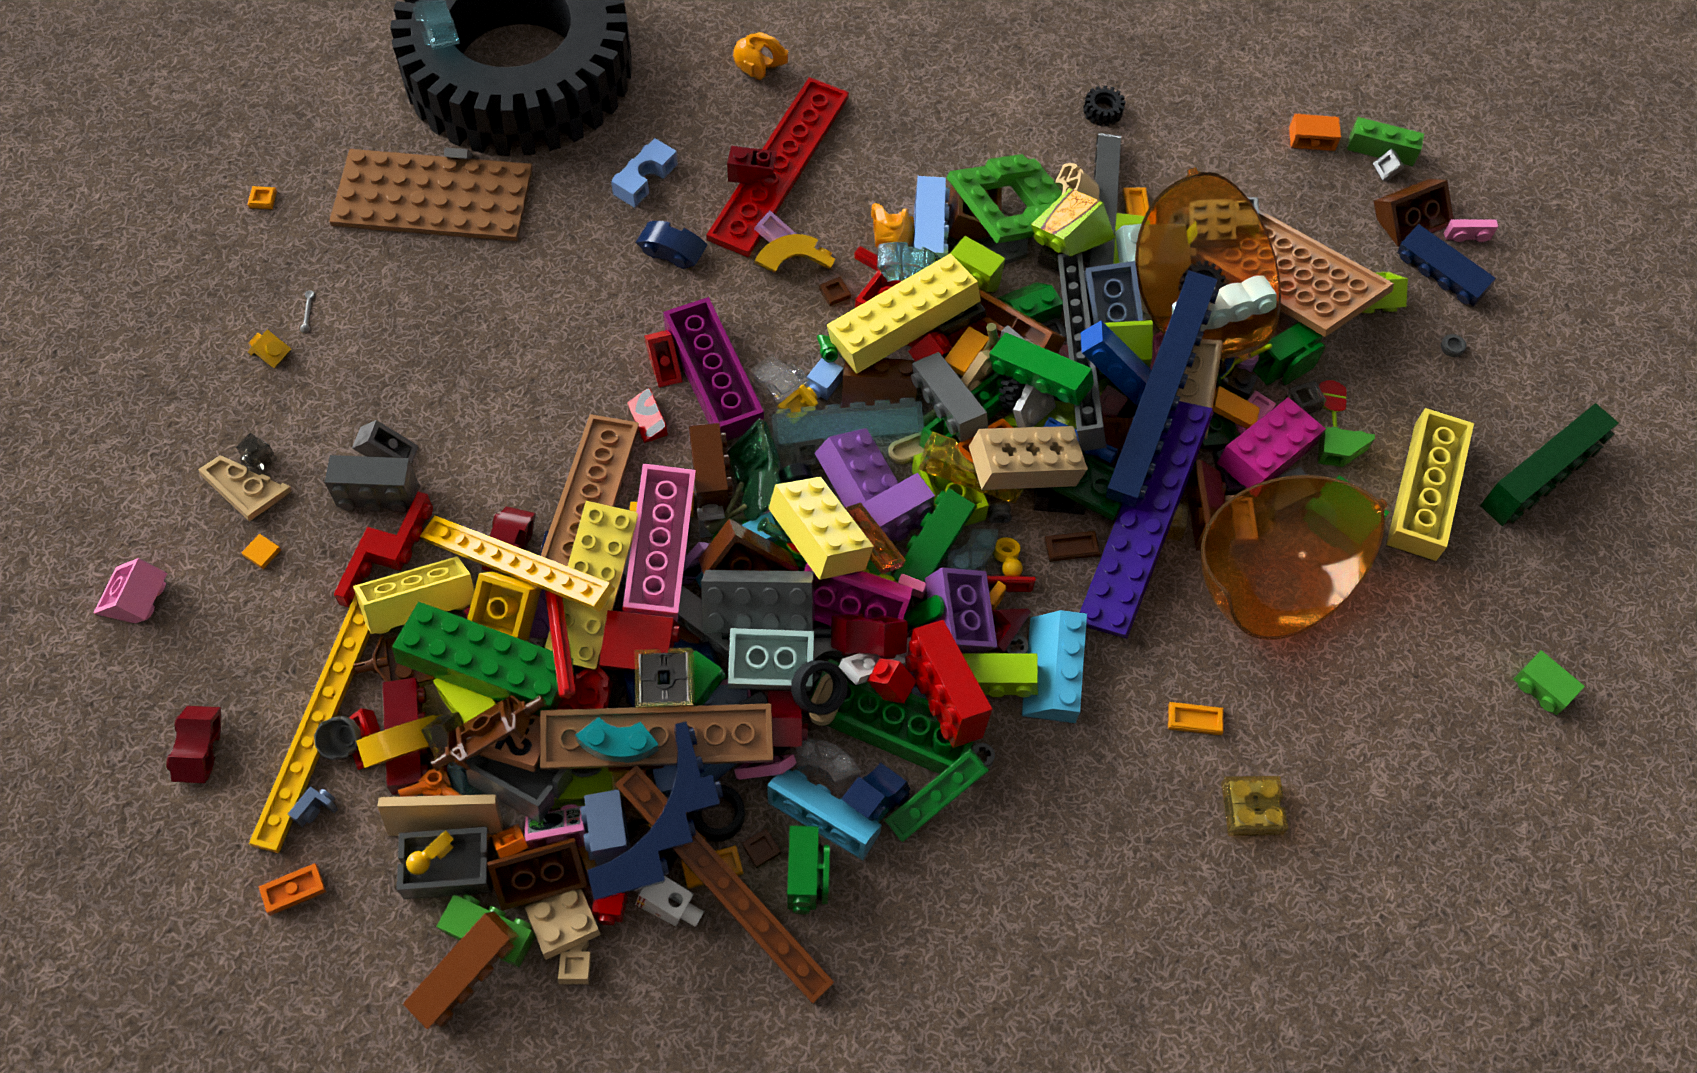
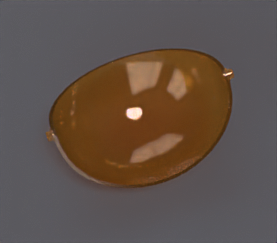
(1212, 222)
(1290, 552)

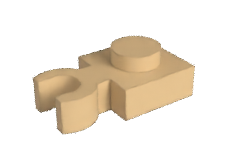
(575, 965)

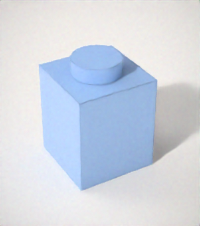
(825, 378)

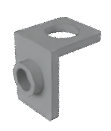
(708, 512)

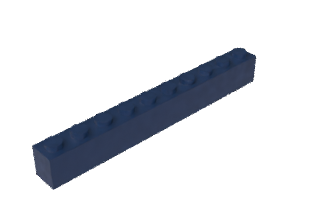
(1161, 389)

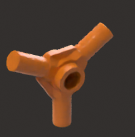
(430, 784)

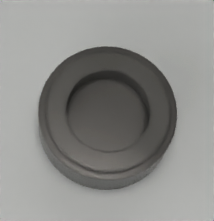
(1453, 345)

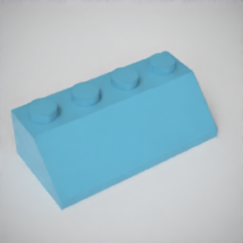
(1060, 650)
(817, 807)

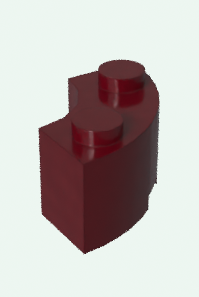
(512, 527)
(878, 636)
(786, 719)
(193, 748)

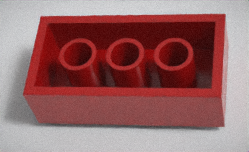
(948, 684)

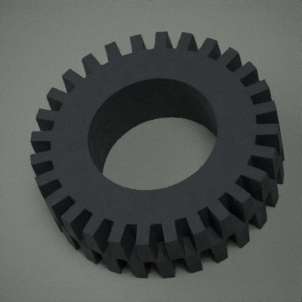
(520, 100)

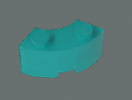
(617, 743)

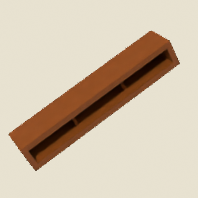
(1031, 330)

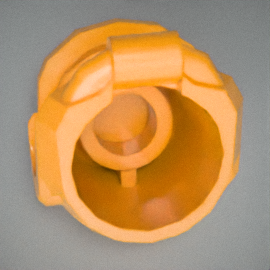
(750, 59)
(892, 226)

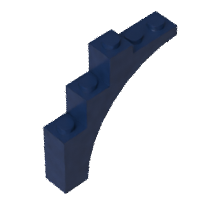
(690, 794)

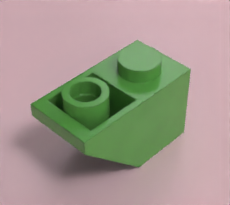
(1342, 446)

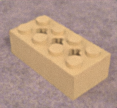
(1027, 457)

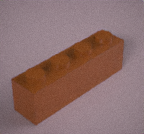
(460, 970)

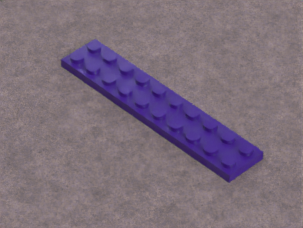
(1142, 529)

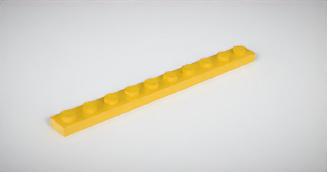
(518, 563)
(303, 754)

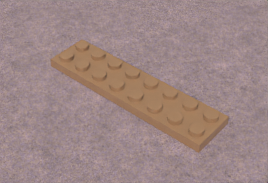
(593, 478)
(722, 734)

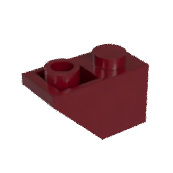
(749, 164)

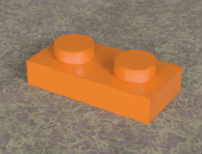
(510, 841)
(292, 889)

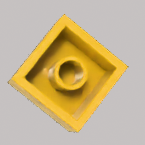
(504, 604)

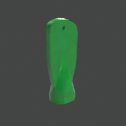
(924, 612)

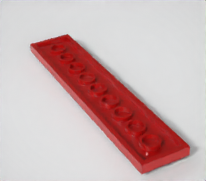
(795, 142)

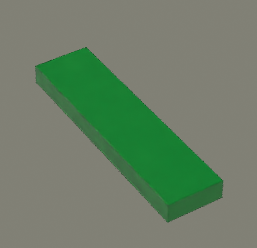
(936, 795)

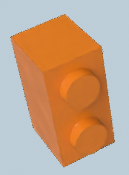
(1314, 132)

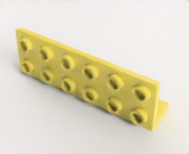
(601, 552)

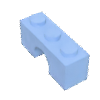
(653, 159)

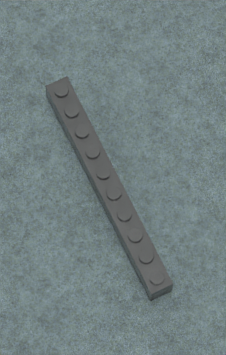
(1077, 319)

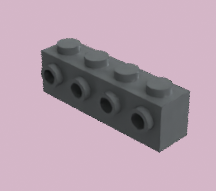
(949, 396)

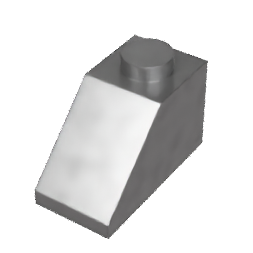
(381, 441)

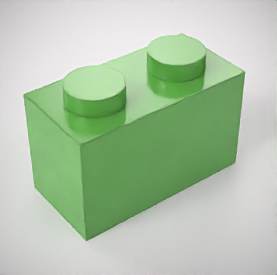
(1548, 683)

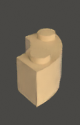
(1075, 178)

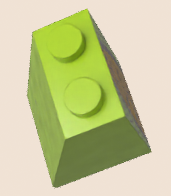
(1073, 224)

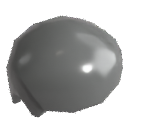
(337, 737)

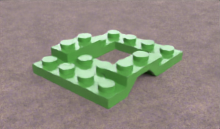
(1027, 180)

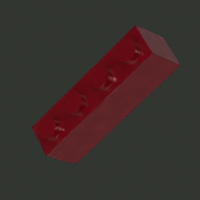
(402, 705)

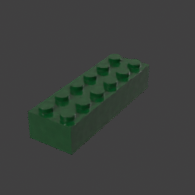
(1549, 465)

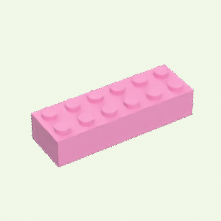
(659, 541)

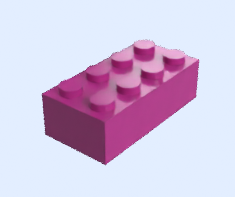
(1271, 444)
(859, 594)

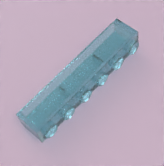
(879, 419)

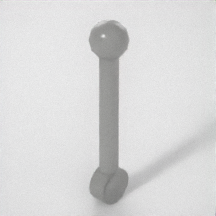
(309, 296)

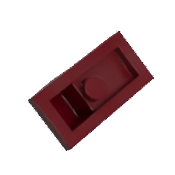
(1007, 624)

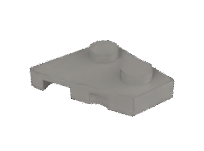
(1032, 407)

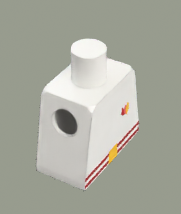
(655, 901)

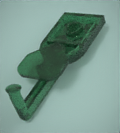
(757, 466)

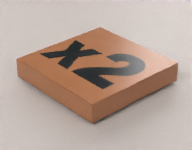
(516, 751)

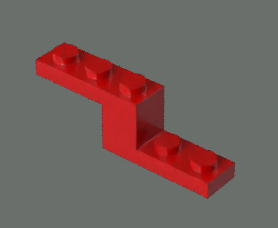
(384, 548)

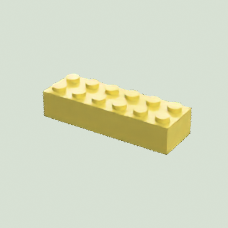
(904, 313)
(1430, 484)

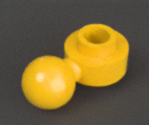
(1008, 551)
(419, 861)

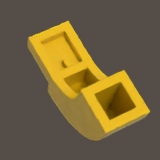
(791, 246)
(394, 742)

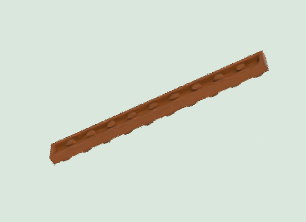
(732, 892)

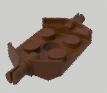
(385, 666)
(486, 729)

